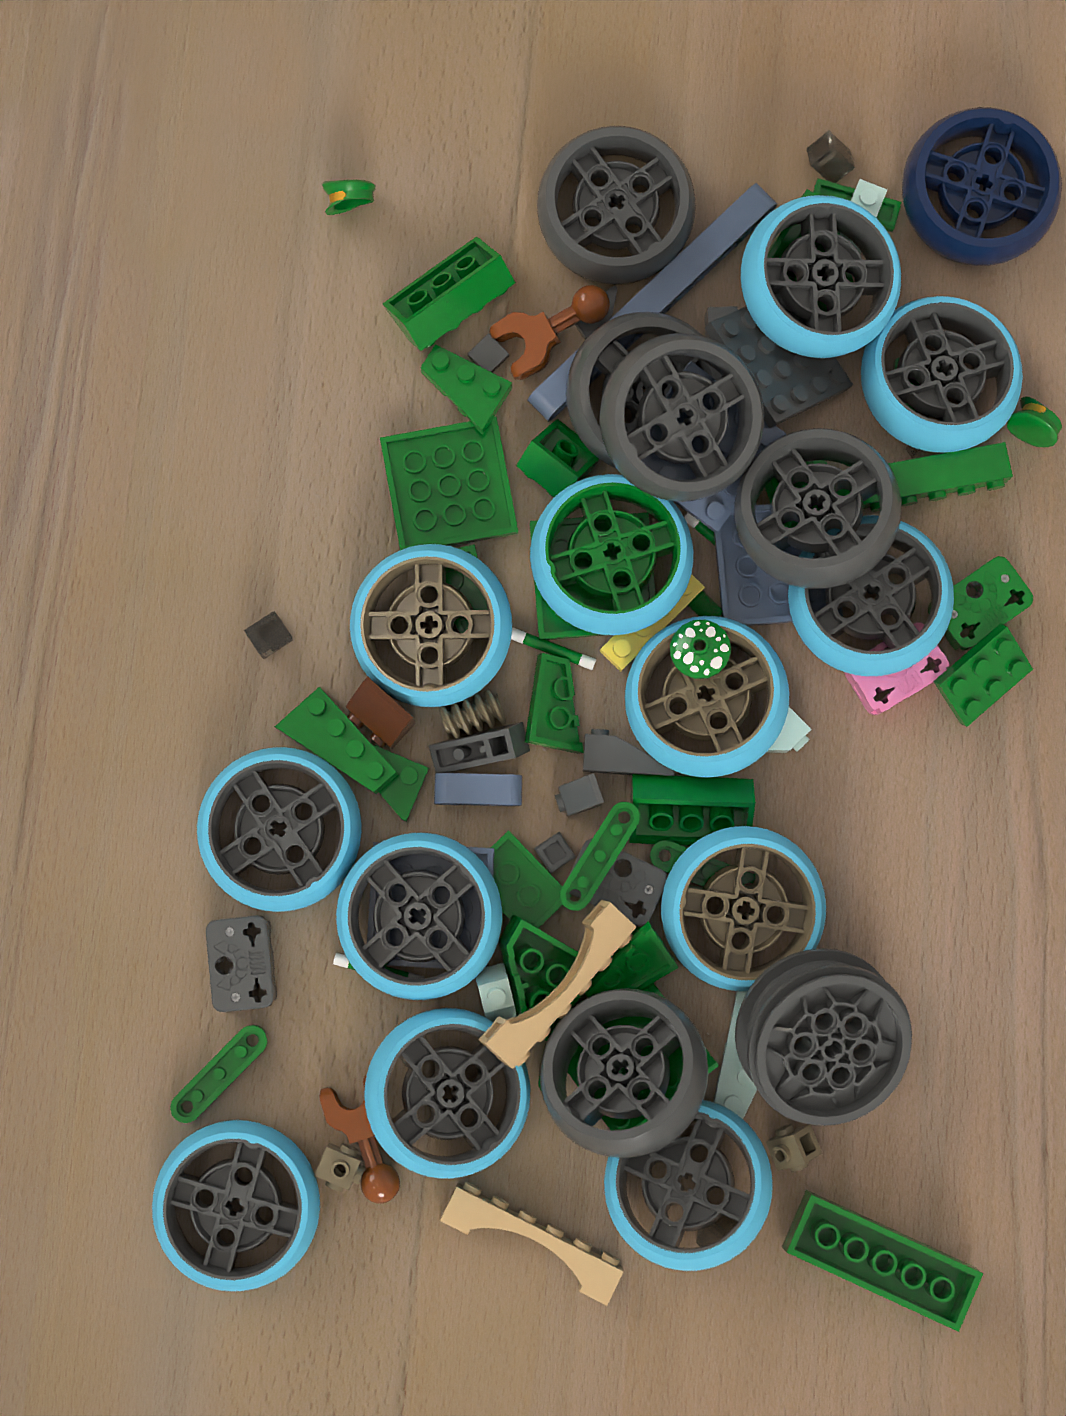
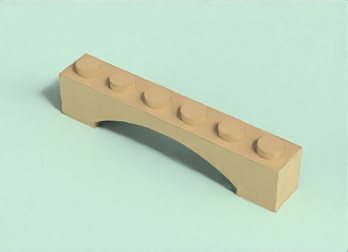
(604, 933)
(471, 1210)

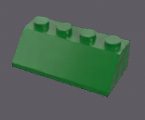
(449, 293)
(689, 806)

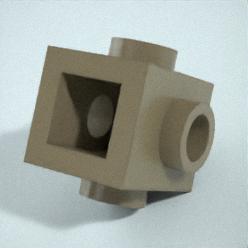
(793, 1147)
(332, 1174)

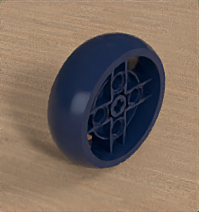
(1032, 202)

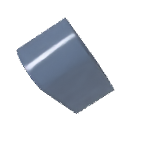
(478, 789)

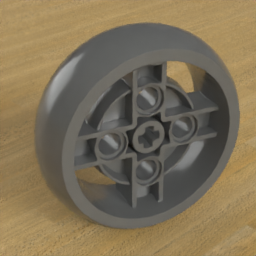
(584, 160)
(605, 353)
(654, 368)
(864, 478)
(580, 1110)

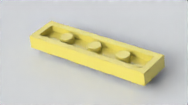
(624, 648)

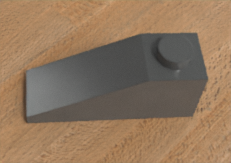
(480, 748)
(615, 756)

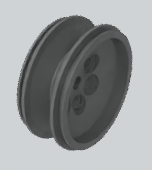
(785, 1007)

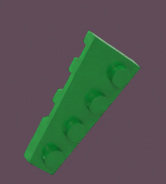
(334, 738)

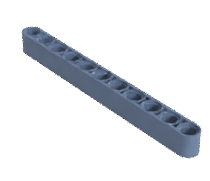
(670, 284)

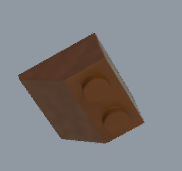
(380, 714)

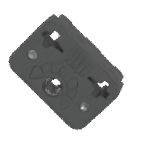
(642, 884)
(251, 963)

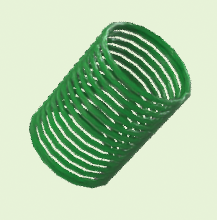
(711, 611)

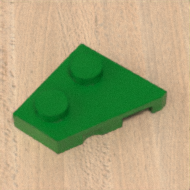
(404, 788)

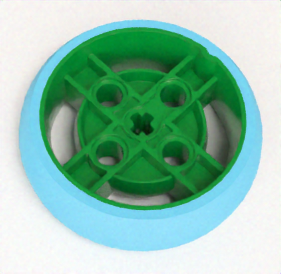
(559, 570)

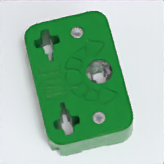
(994, 585)

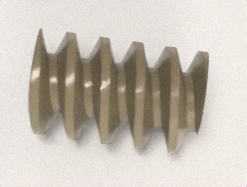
(472, 714)

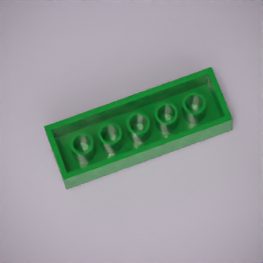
(882, 1260)

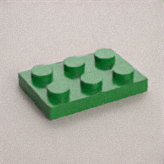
(983, 675)
(524, 883)

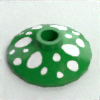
(700, 663)

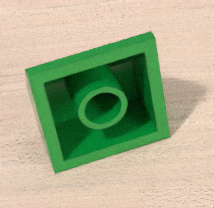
(557, 458)

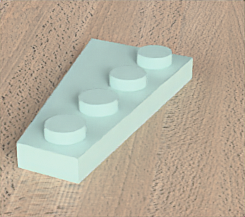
(733, 1086)

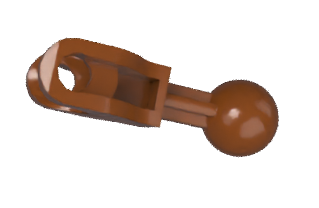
(540, 333)
(379, 1181)

